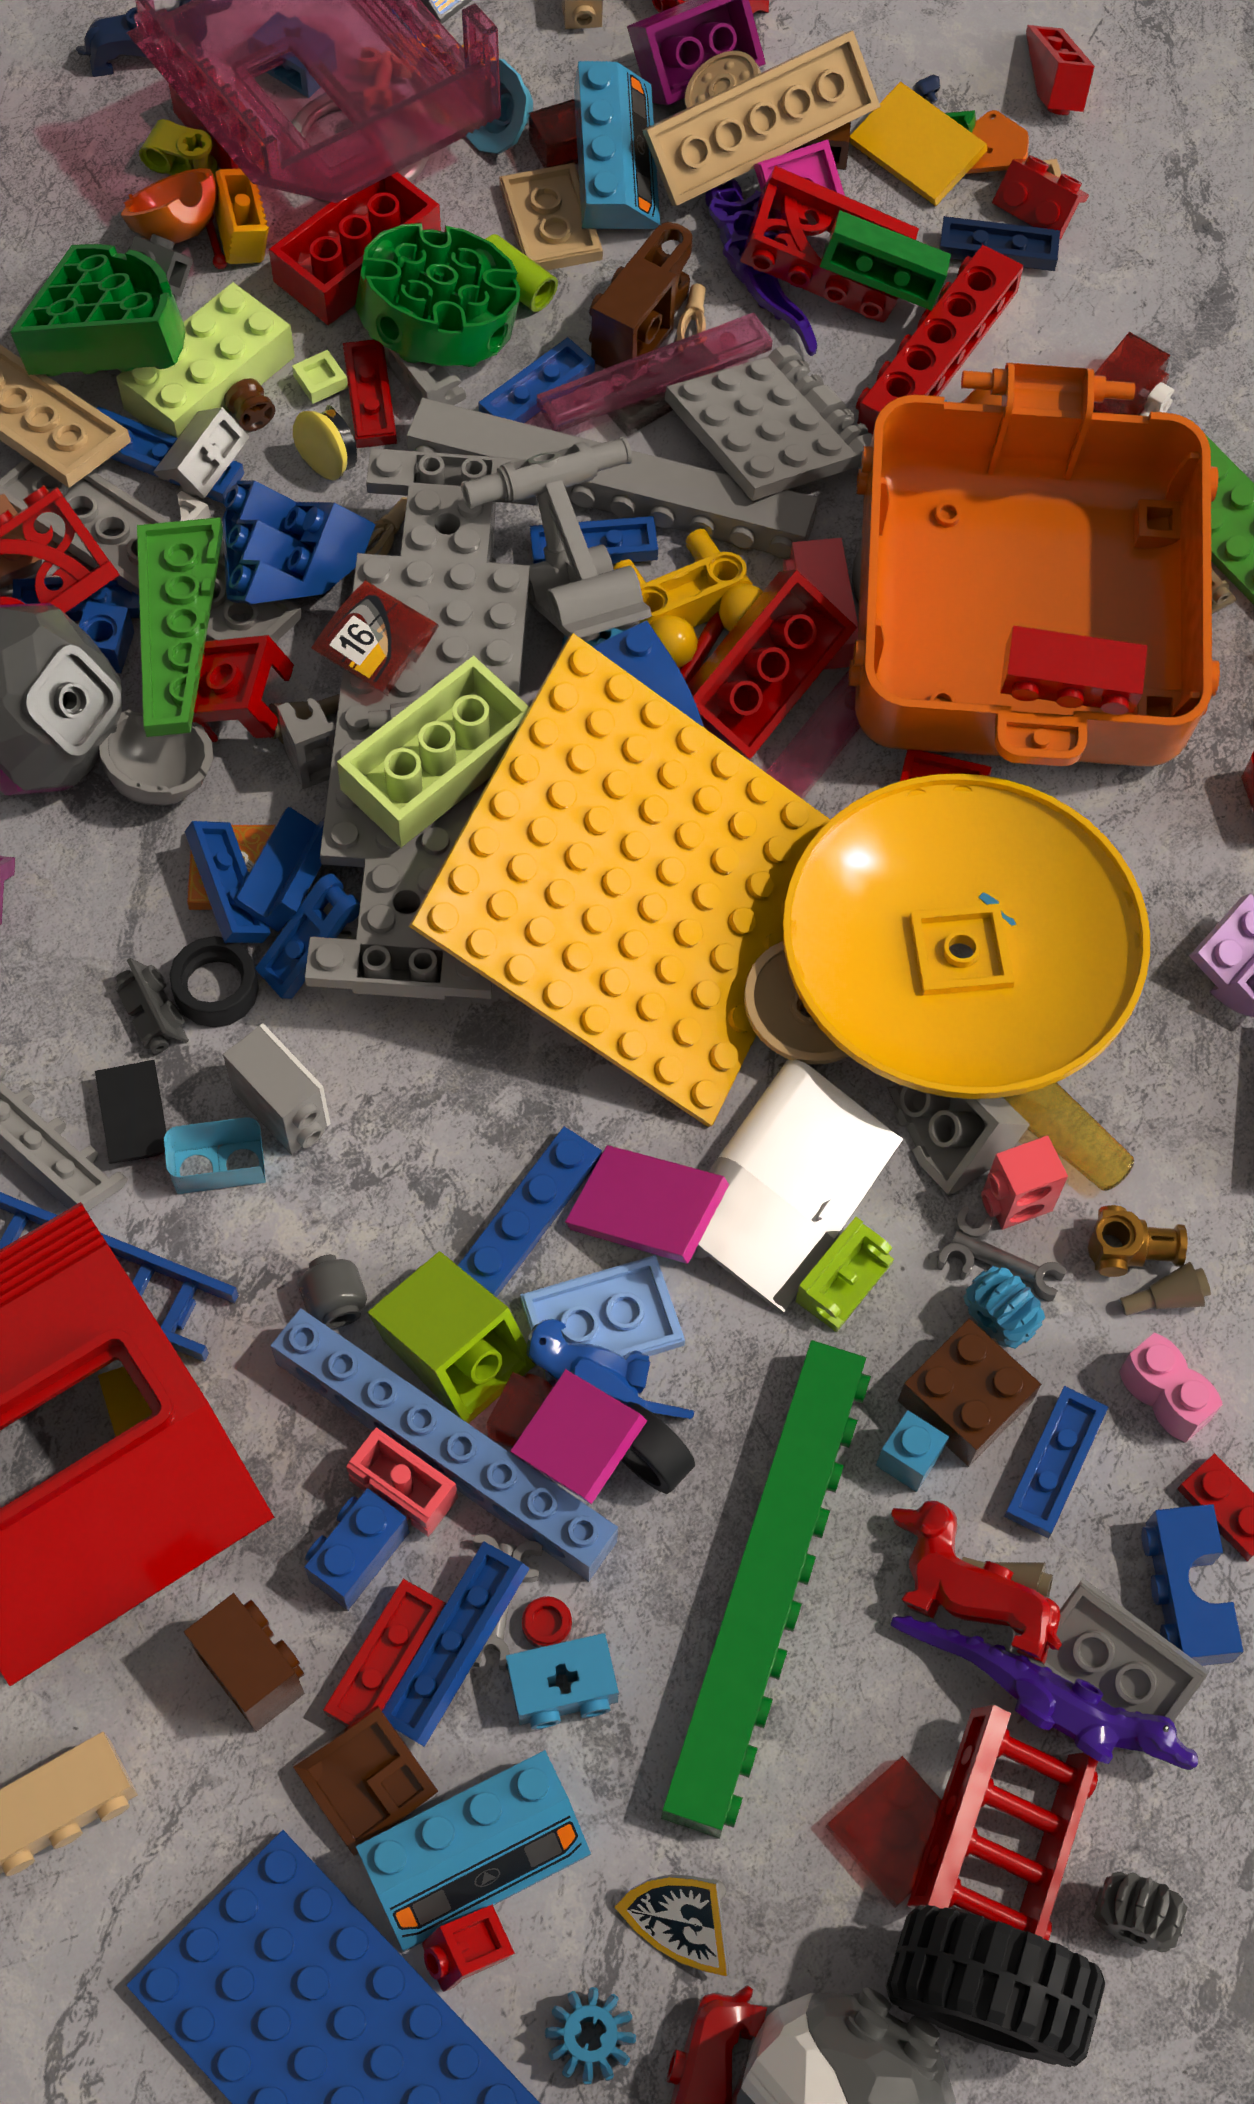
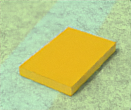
(918, 143)

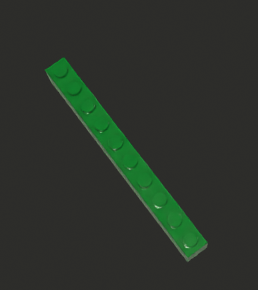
(764, 1592)

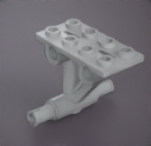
(575, 582)

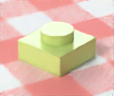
(320, 376)

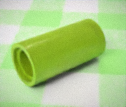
(535, 282)

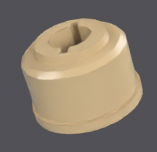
(719, 74)

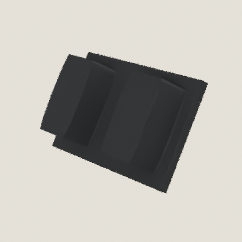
(131, 1111)

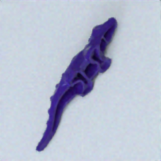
(734, 221)
(1058, 1703)

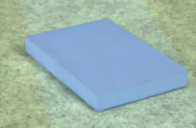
(611, 1308)

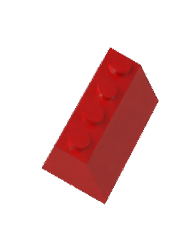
(768, 662)

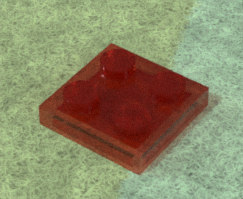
(889, 1829)

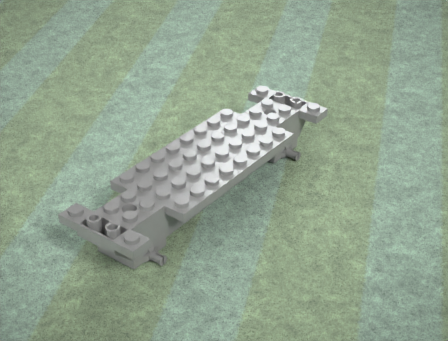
(481, 612)

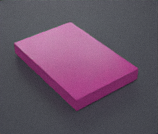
(647, 1203)

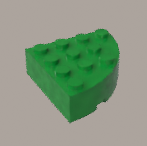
(101, 315)

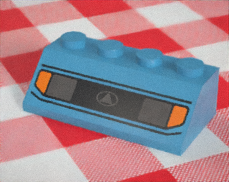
(613, 156)
(474, 1849)

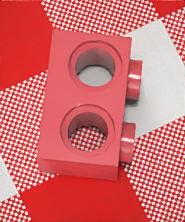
(1024, 1182)

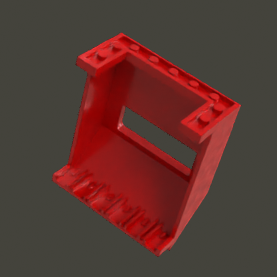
(135, 1506)

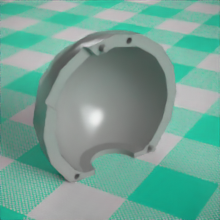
(155, 767)

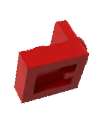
(466, 1947)

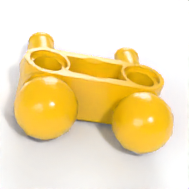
(695, 594)

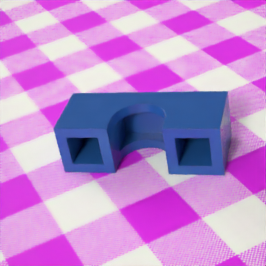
(1177, 1543)

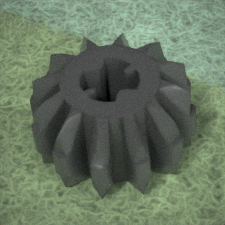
(1140, 1911)

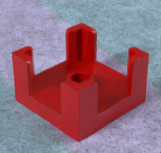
(234, 683)

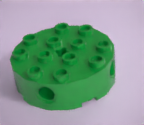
(437, 295)

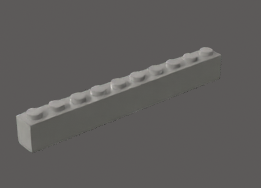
(649, 486)

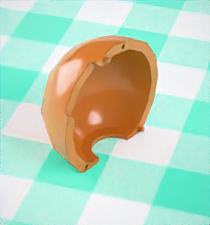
(173, 206)

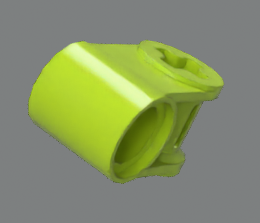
(177, 148)

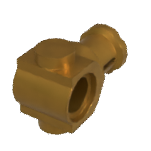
(1138, 1242)

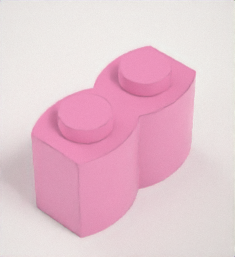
(1179, 1396)

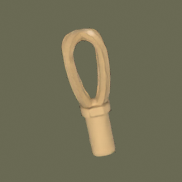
(693, 311)
(388, 524)

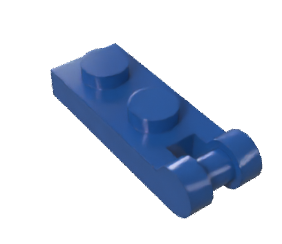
(286, 958)

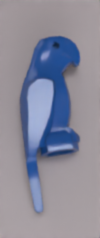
(599, 1366)

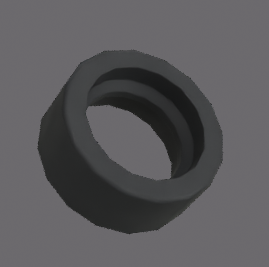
(219, 1012)
(658, 1454)

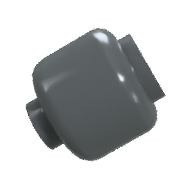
(333, 1291)

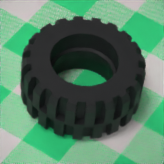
(996, 1985)

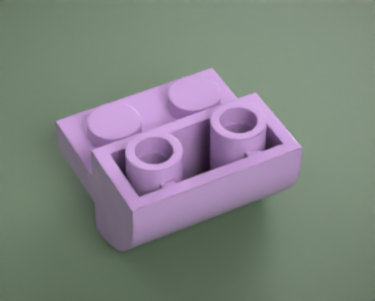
(1228, 957)

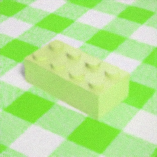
(223, 344)
(433, 751)

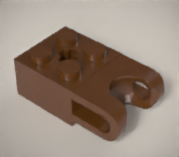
(642, 299)

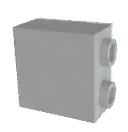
(277, 1089)

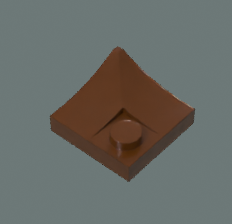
(365, 1779)

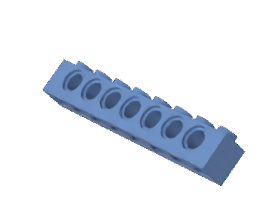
(447, 1443)

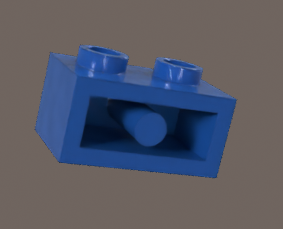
(356, 1548)

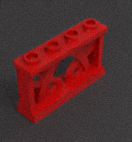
(792, 256)
(77, 579)

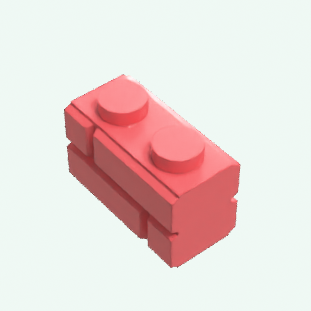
(402, 1481)

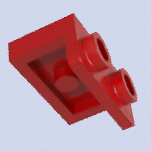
(1038, 195)

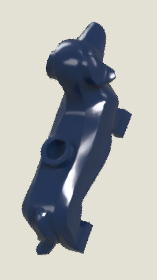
(108, 40)

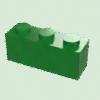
(885, 260)

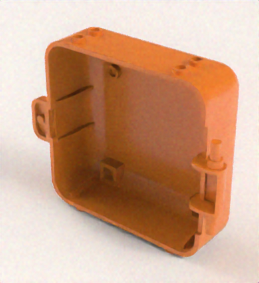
(1037, 525)

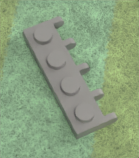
(49, 1156)

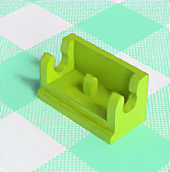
(845, 1275)

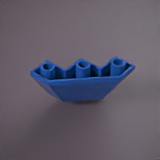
(286, 546)

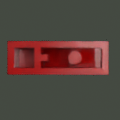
(1059, 69)

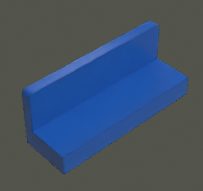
(283, 870)

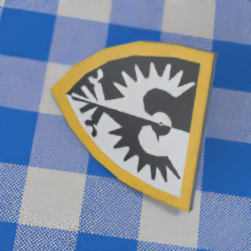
(680, 1919)

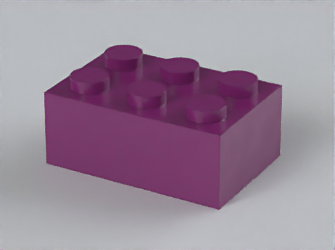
(684, 37)

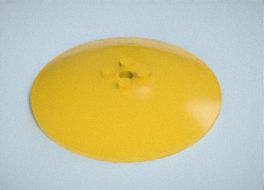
(903, 883)

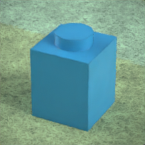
(912, 1451)

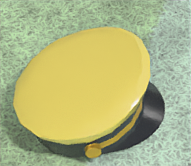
(325, 442)

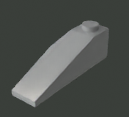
(955, 1135)

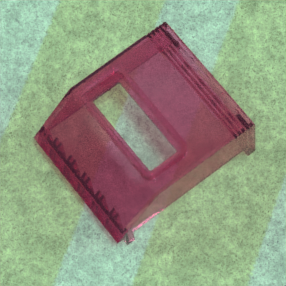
(377, 59)

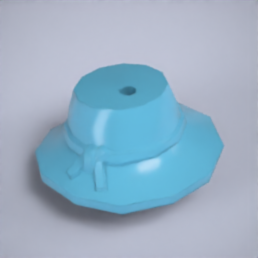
(515, 110)

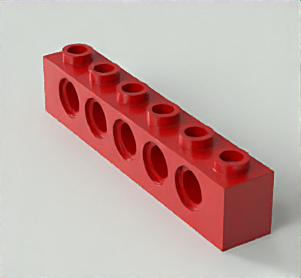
(946, 333)

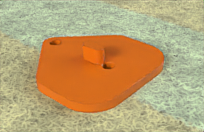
(1004, 142)

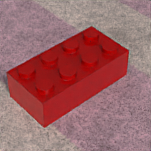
(325, 254)

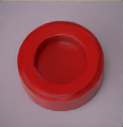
(546, 1622)

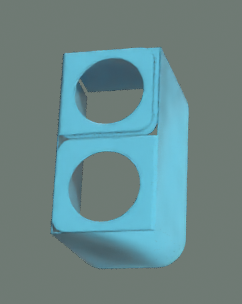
(203, 1140)

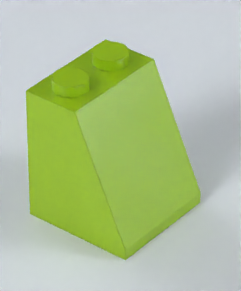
(452, 1336)

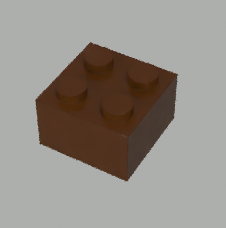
(969, 1391)
(244, 1661)

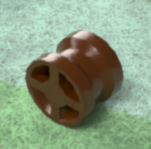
(249, 404)

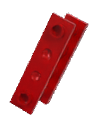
(956, 1836)

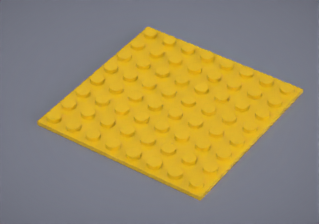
(624, 879)

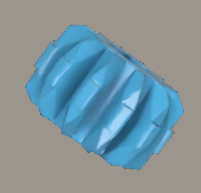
(1004, 1307)
(607, 2040)

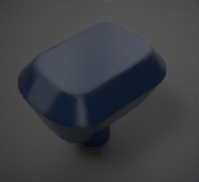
(928, 87)

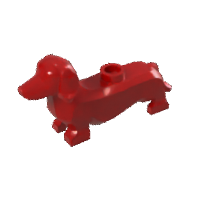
(970, 1591)
(705, 2066)

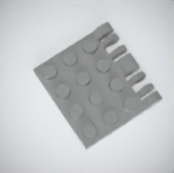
(771, 423)

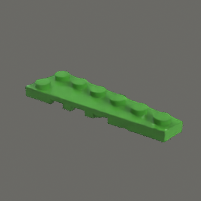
(175, 605)

